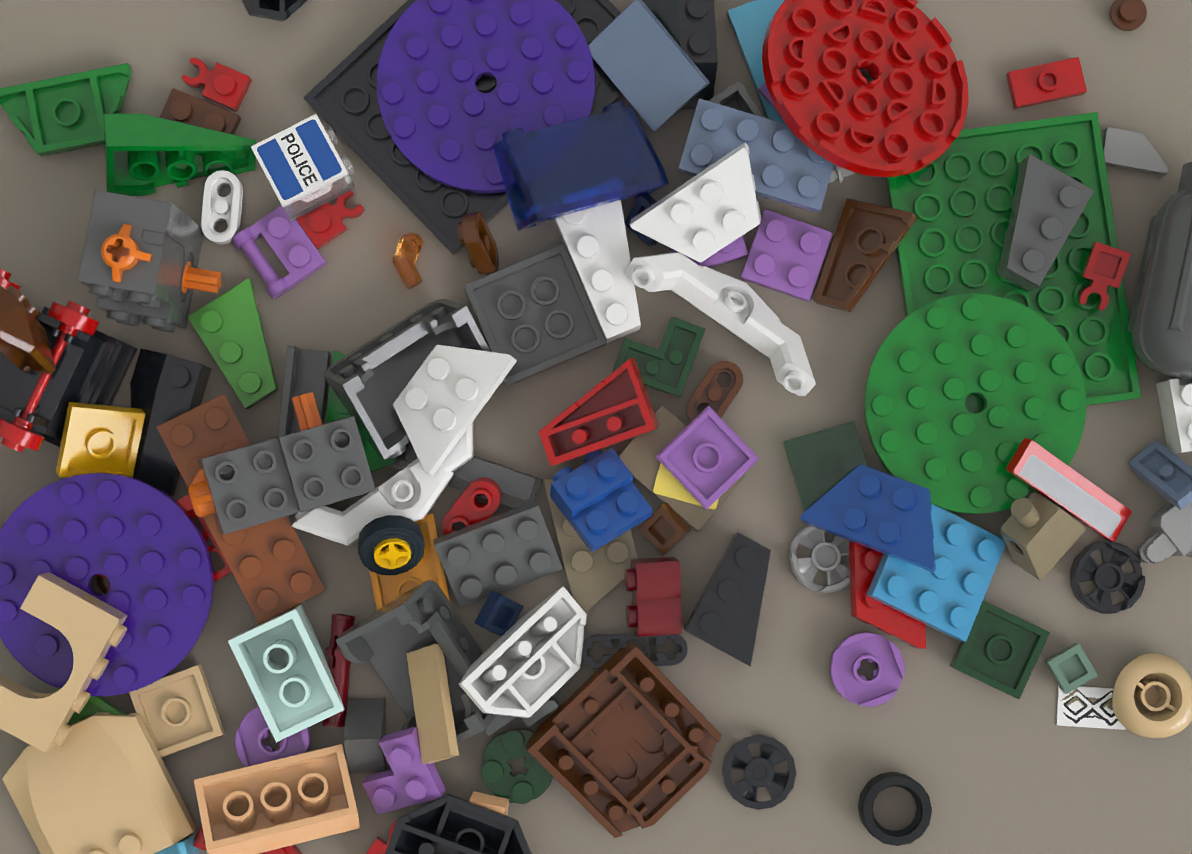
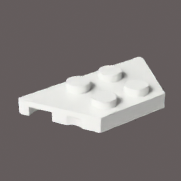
(706, 209)
(447, 398)

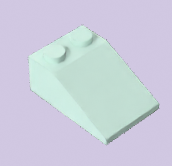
(287, 672)

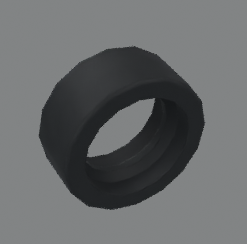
(919, 823)

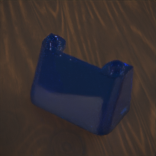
(577, 165)

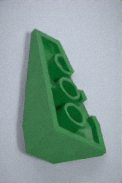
(158, 152)

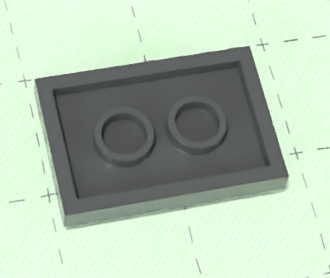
(498, 554)

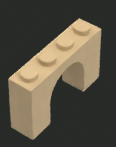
(91, 630)

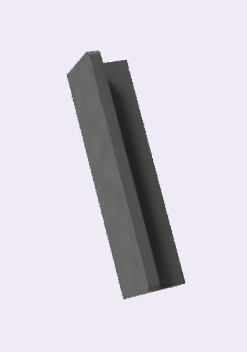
(302, 375)

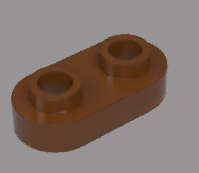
(479, 241)
(713, 394)

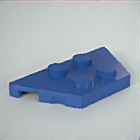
(879, 514)

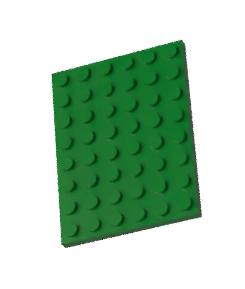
(962, 229)

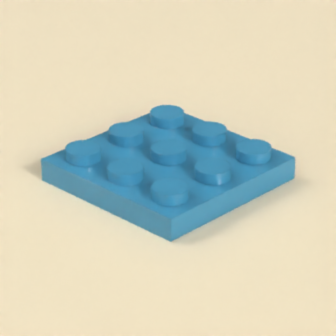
(955, 591)

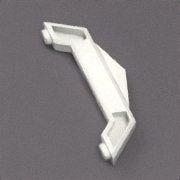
(732, 306)
(405, 494)

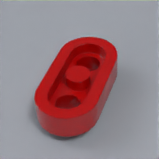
(466, 507)

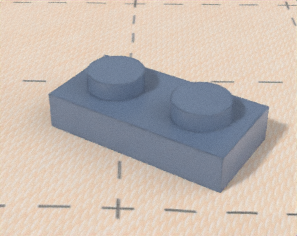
(1164, 473)

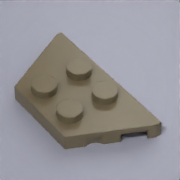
(588, 573)

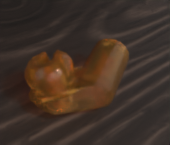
(405, 258)

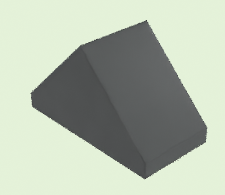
(362, 733)

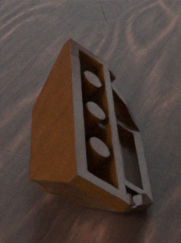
(21, 335)

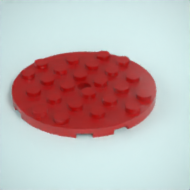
(874, 127)

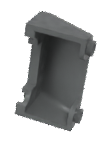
(380, 370)
(408, 624)

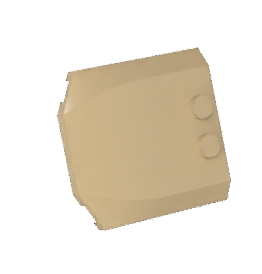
(99, 791)

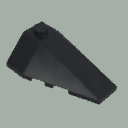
(164, 390)

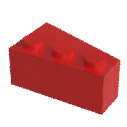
(603, 416)

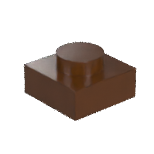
(664, 529)

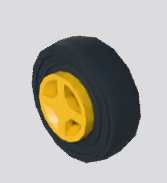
(391, 545)

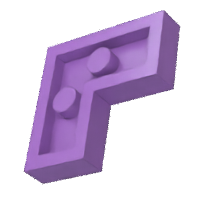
(408, 779)

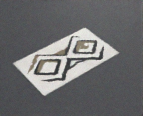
(1087, 708)

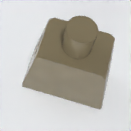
(1039, 534)

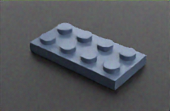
(778, 159)

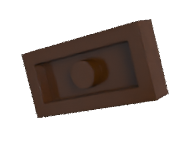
(196, 112)

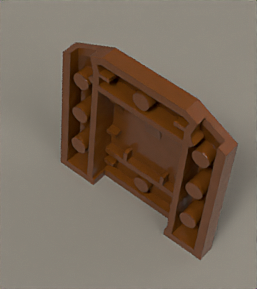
(626, 743)

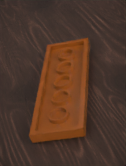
(263, 557)

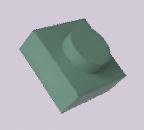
(1071, 668)

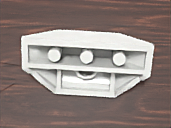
(529, 659)

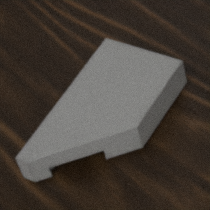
(1131, 152)

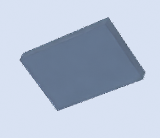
(647, 65)

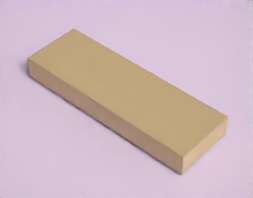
(432, 704)

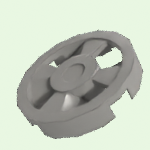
(823, 557)

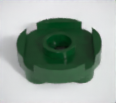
(496, 769)

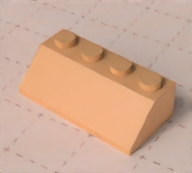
(277, 803)

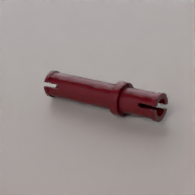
(339, 666)

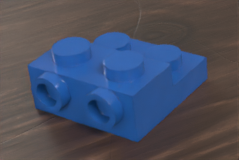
(599, 498)

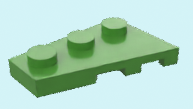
(237, 343)

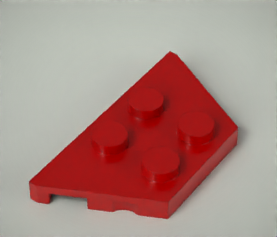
(863, 566)

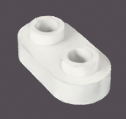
(221, 208)

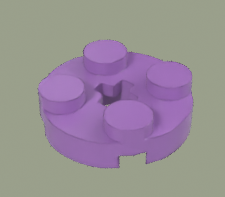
(885, 679)
(251, 736)

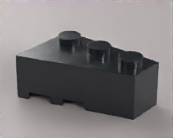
(732, 600)

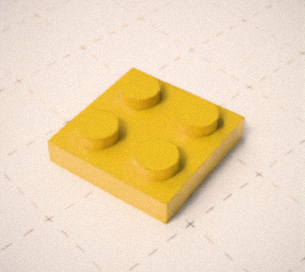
(99, 440)

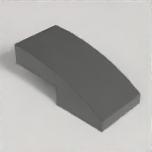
(501, 720)

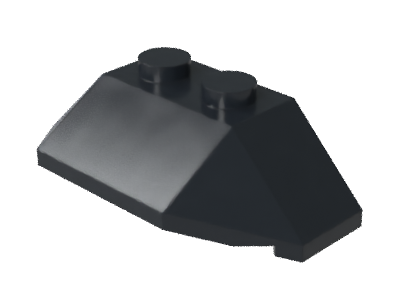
(694, 30)
(456, 827)

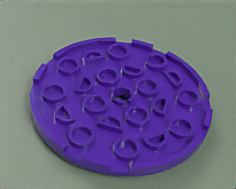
(432, 75)
(135, 539)

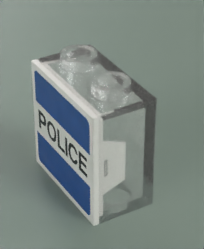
(305, 166)

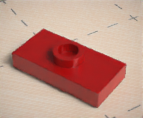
(1046, 83)

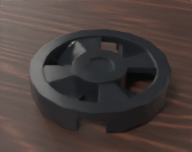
(1107, 577)
(759, 771)

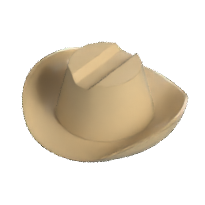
(1153, 696)

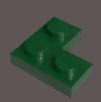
(671, 364)

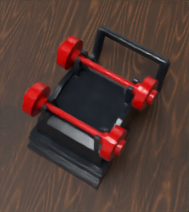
(86, 372)

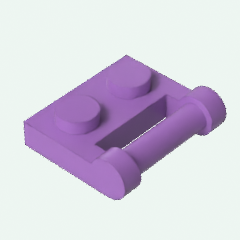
(288, 243)

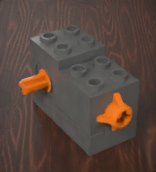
(143, 261)
(283, 473)

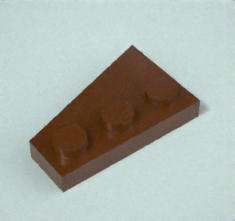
(859, 250)

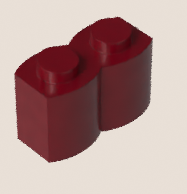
(655, 596)

